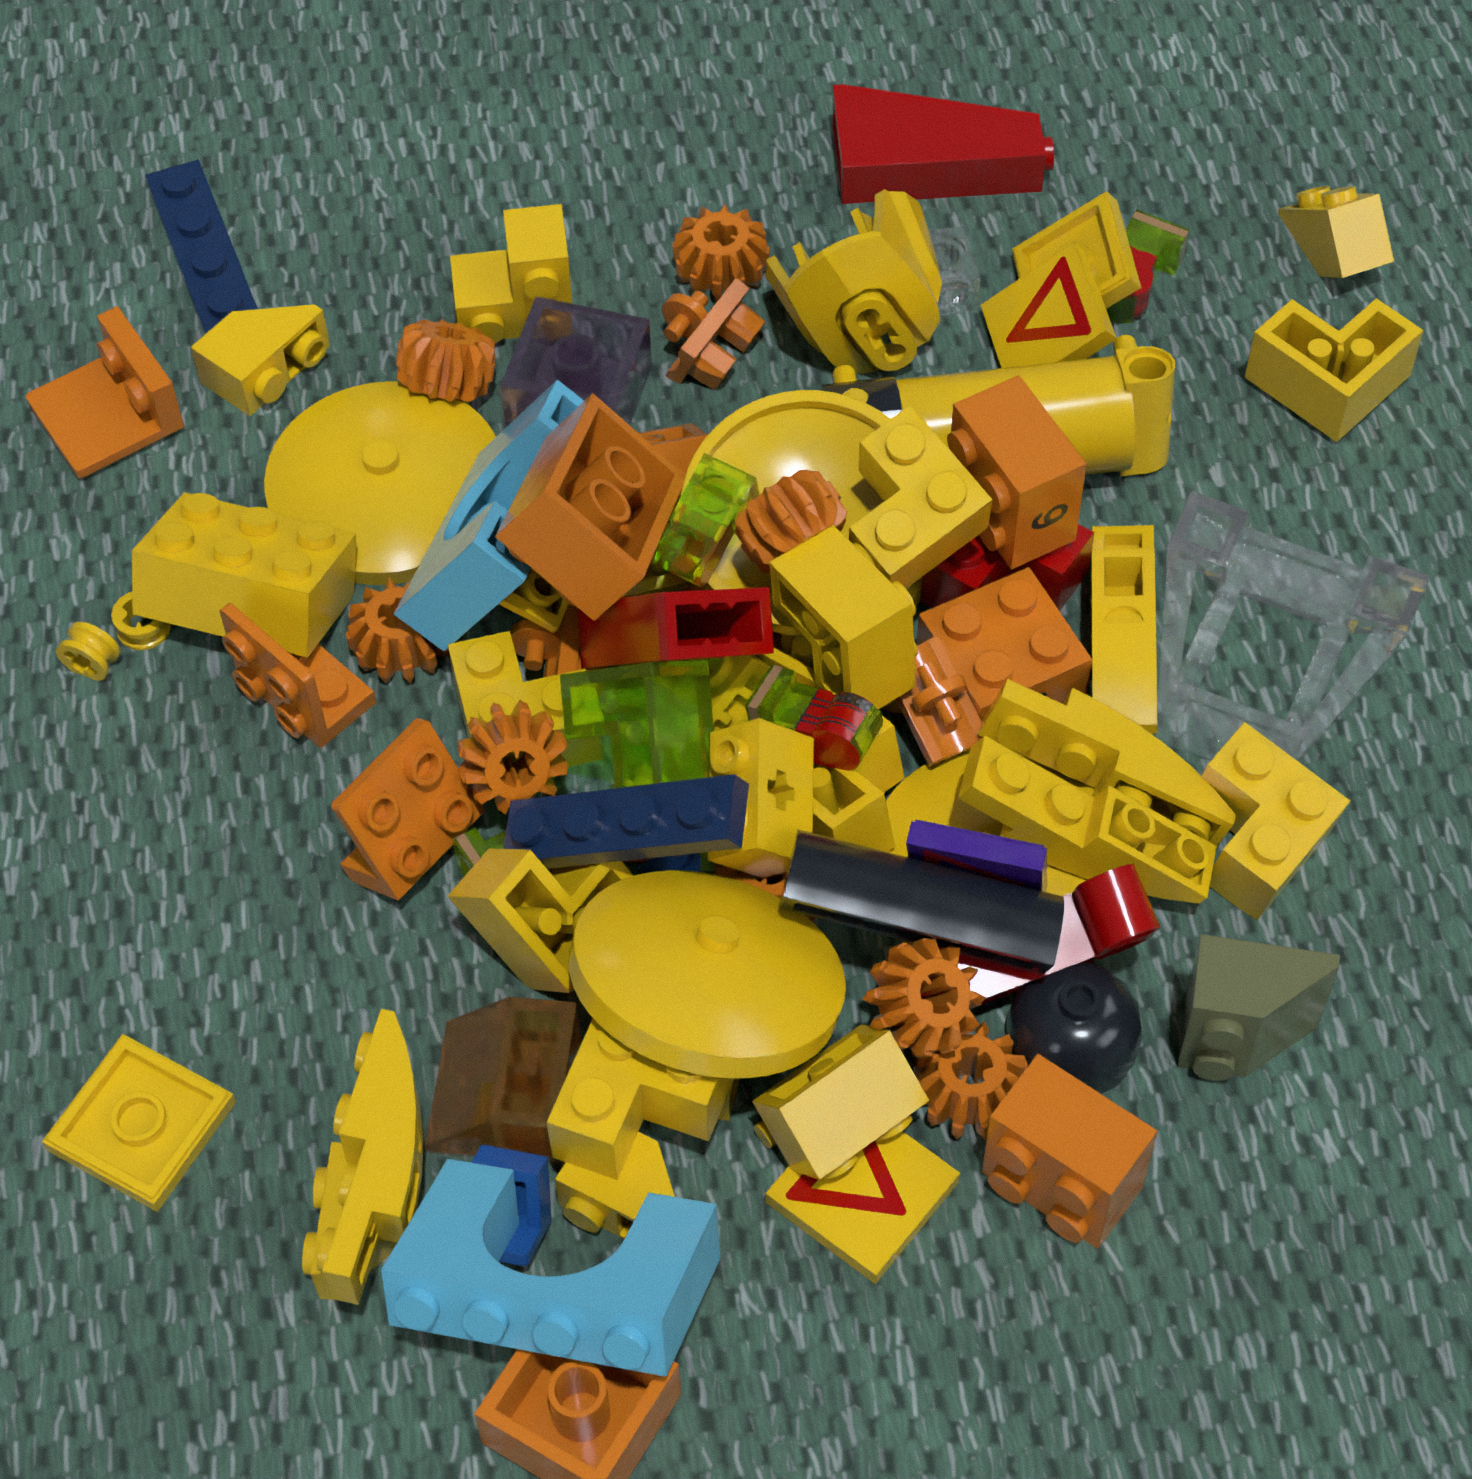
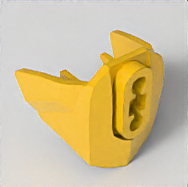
(867, 288)

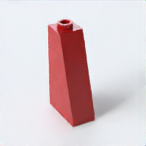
(934, 146)
(678, 627)

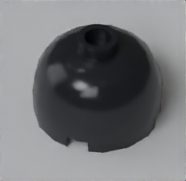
(1079, 1022)

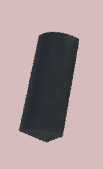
(921, 901)

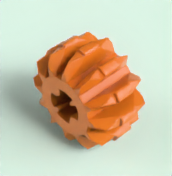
(719, 249)
(445, 360)
(788, 516)
(385, 640)
(513, 734)
(929, 973)
(964, 1101)

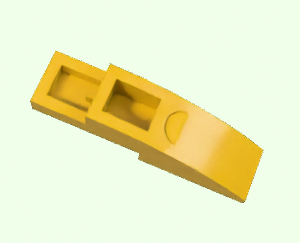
(1125, 622)
(1106, 749)
(1085, 831)
(384, 1158)

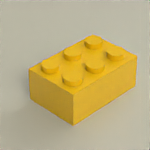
(270, 566)

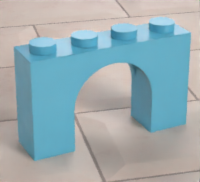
(465, 564)
(615, 1315)

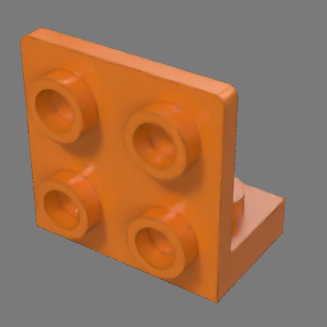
(109, 403)
(307, 694)
(404, 812)

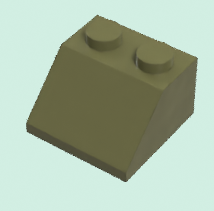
(1250, 1004)

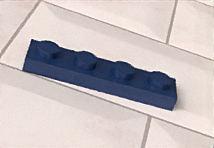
(200, 243)
(631, 822)

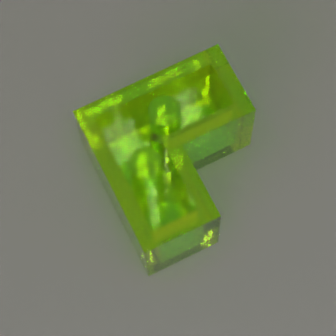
(653, 714)

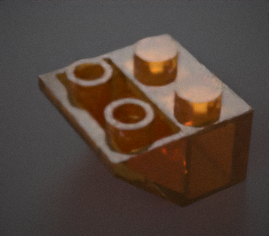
(503, 1076)

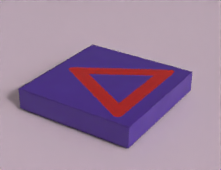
(979, 853)

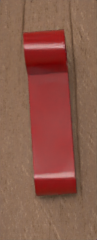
(1098, 921)

